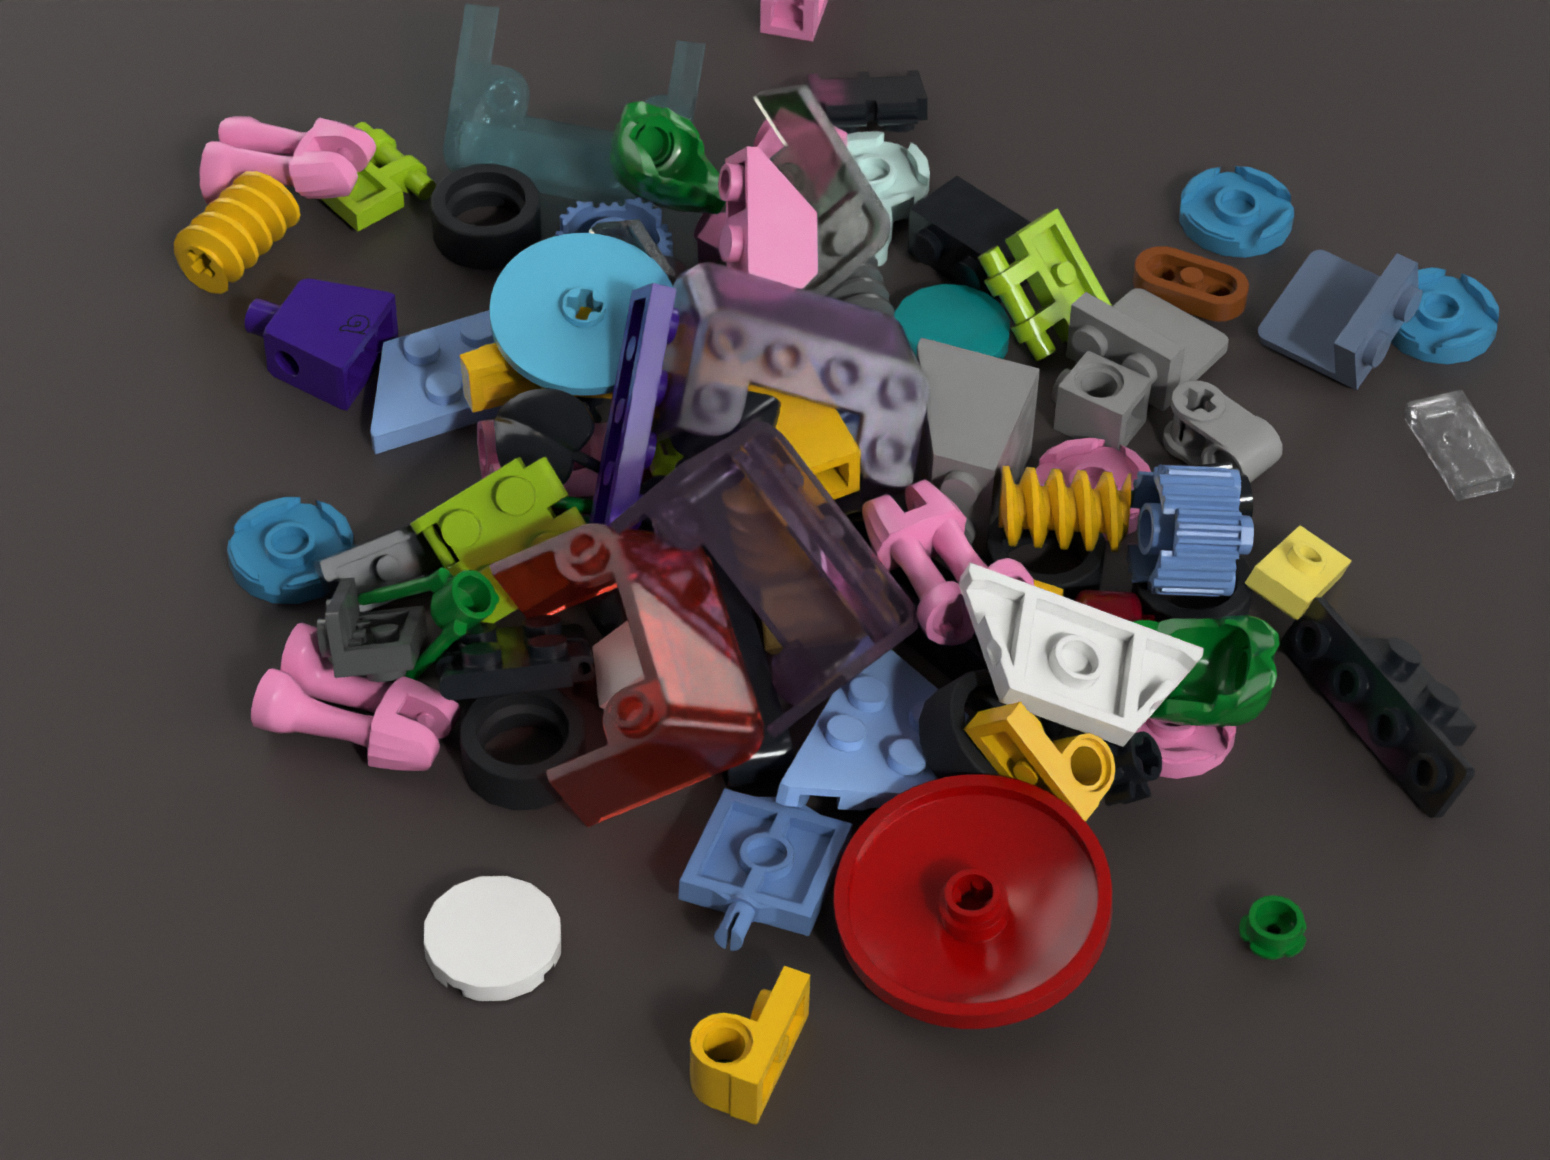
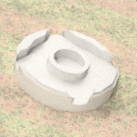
(492, 937)

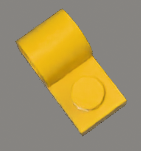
(1070, 768)
(754, 1045)

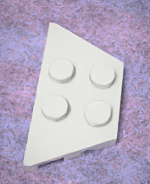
(1071, 657)

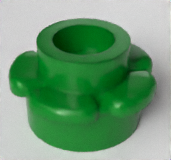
(1276, 915)

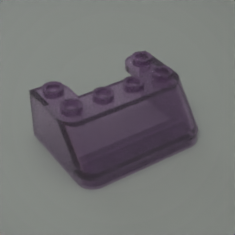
(799, 344)

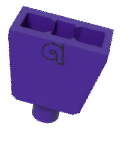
(325, 337)

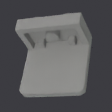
(1147, 338)

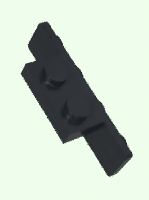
(1388, 702)

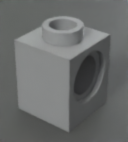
(1101, 401)

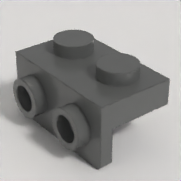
(371, 642)

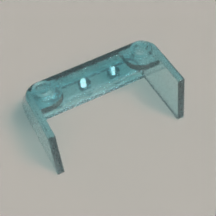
(562, 159)

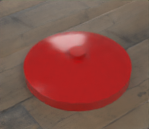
(973, 901)

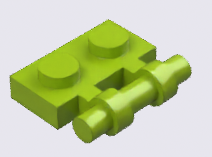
(381, 189)
(1055, 271)

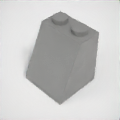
(974, 424)

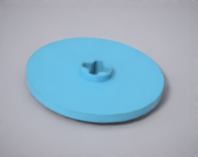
(542, 294)

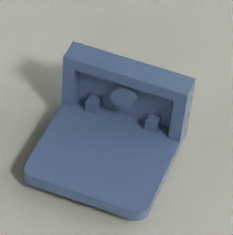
(1341, 315)

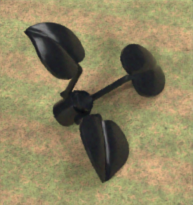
(560, 425)

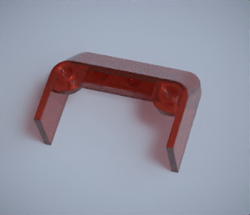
(696, 699)

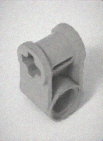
(1221, 433)

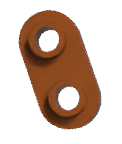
(1192, 283)

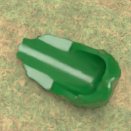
(664, 160)
(1232, 676)

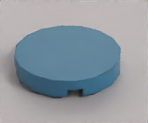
(1236, 212)
(1452, 321)
(277, 548)

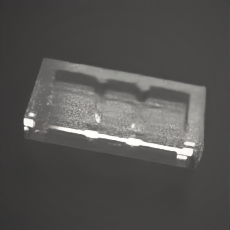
(1459, 445)

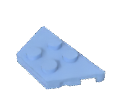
(422, 383)
(865, 740)

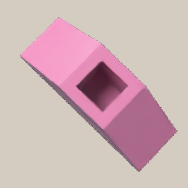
(767, 221)

